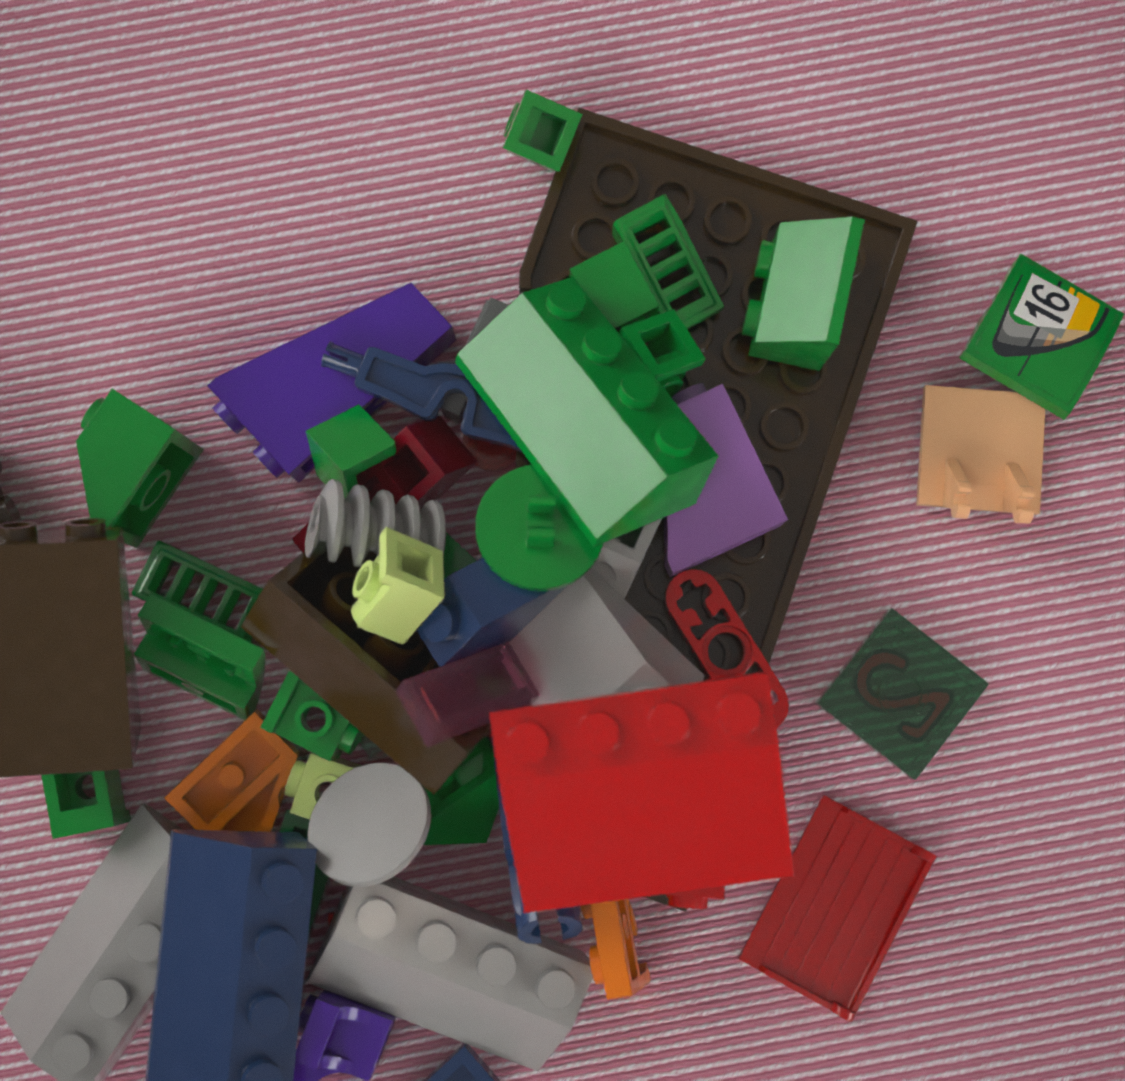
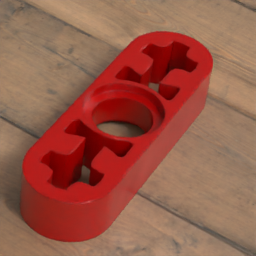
(713, 603)

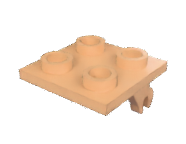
(980, 452)

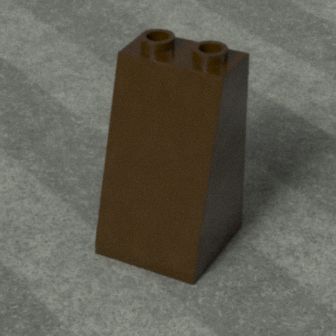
(66, 650)

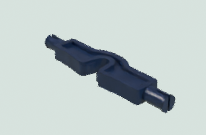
(418, 389)

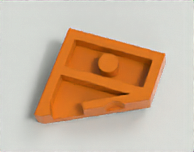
(238, 781)
(614, 956)

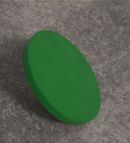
(530, 534)

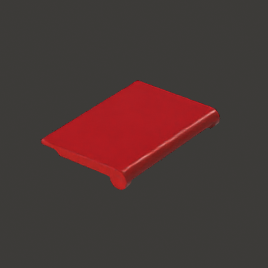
(839, 910)

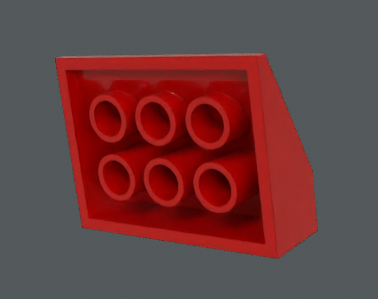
(643, 792)

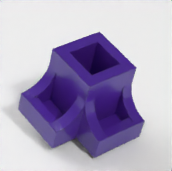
(339, 1038)

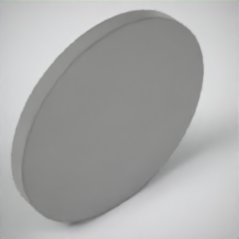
(369, 824)

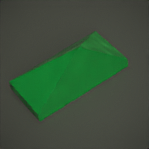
(466, 802)

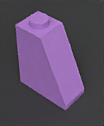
(737, 495)

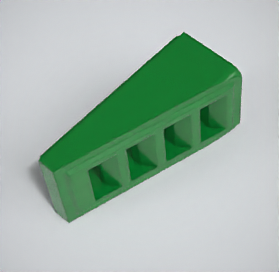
(662, 212)
(158, 568)

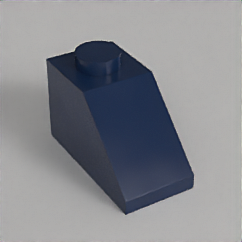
(479, 613)

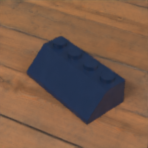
(231, 956)

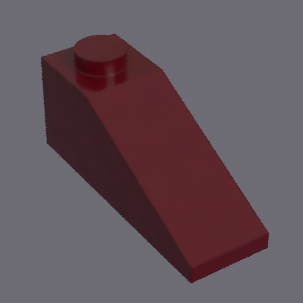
(424, 466)

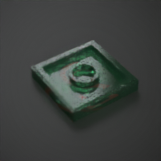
(901, 694)

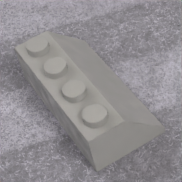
(101, 963)
(452, 970)

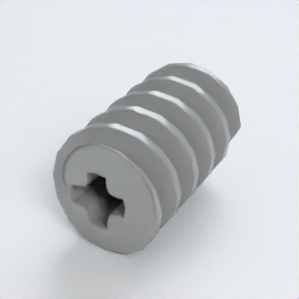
(359, 522)

